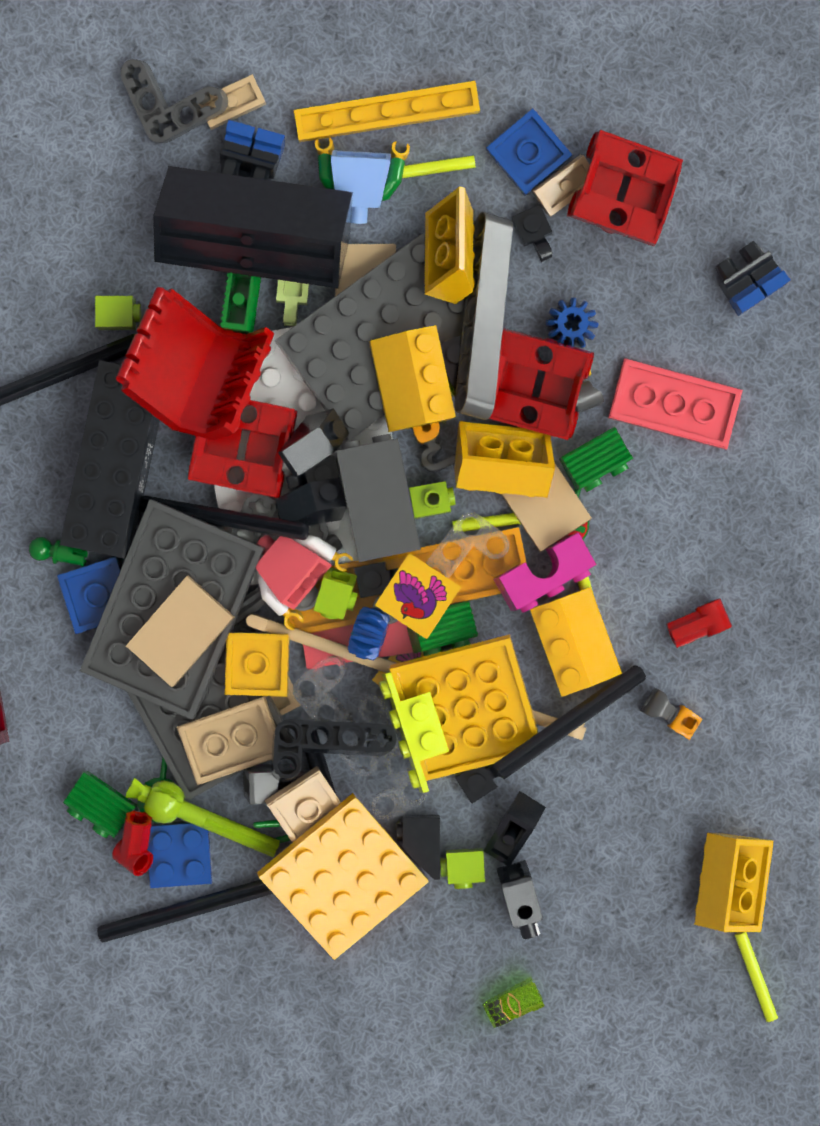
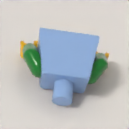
(366, 174)

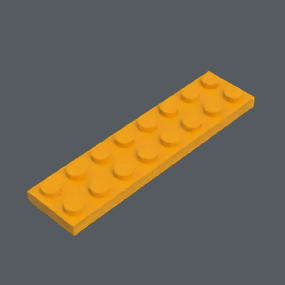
(473, 575)

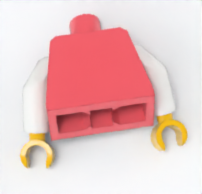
(291, 571)

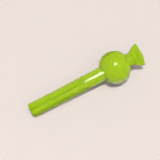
(166, 802)

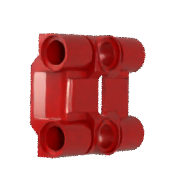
(647, 193)
(560, 387)
(262, 463)

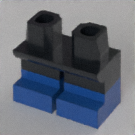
(238, 148)
(754, 281)

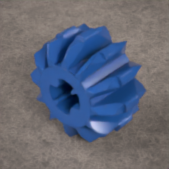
(574, 312)
(368, 633)

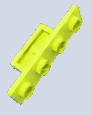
(418, 727)

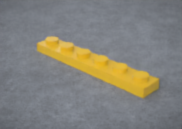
(387, 111)

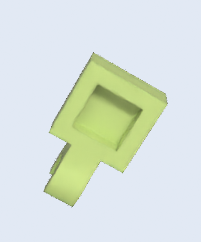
(292, 295)

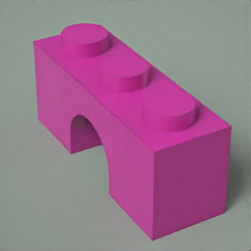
(569, 561)

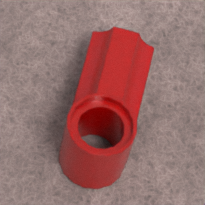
(704, 621)
(132, 848)

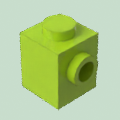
(116, 312)
(431, 499)
(336, 594)
(463, 867)

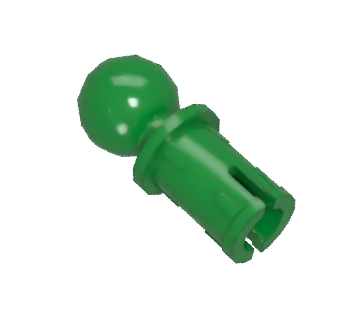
(42, 549)

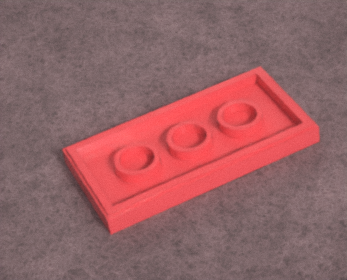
(675, 404)

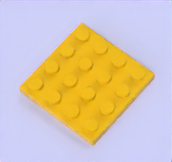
(476, 700)
(342, 876)

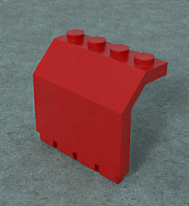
(191, 368)

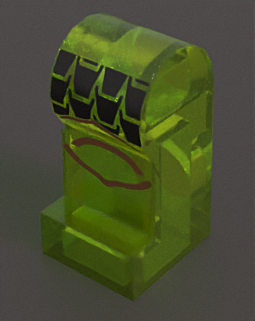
(513, 1003)

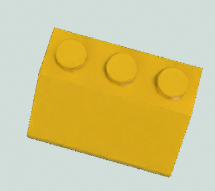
(449, 248)
(412, 378)
(503, 460)
(576, 641)
(733, 883)

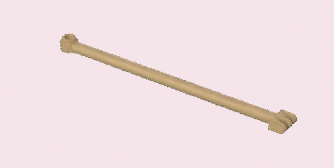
(381, 664)

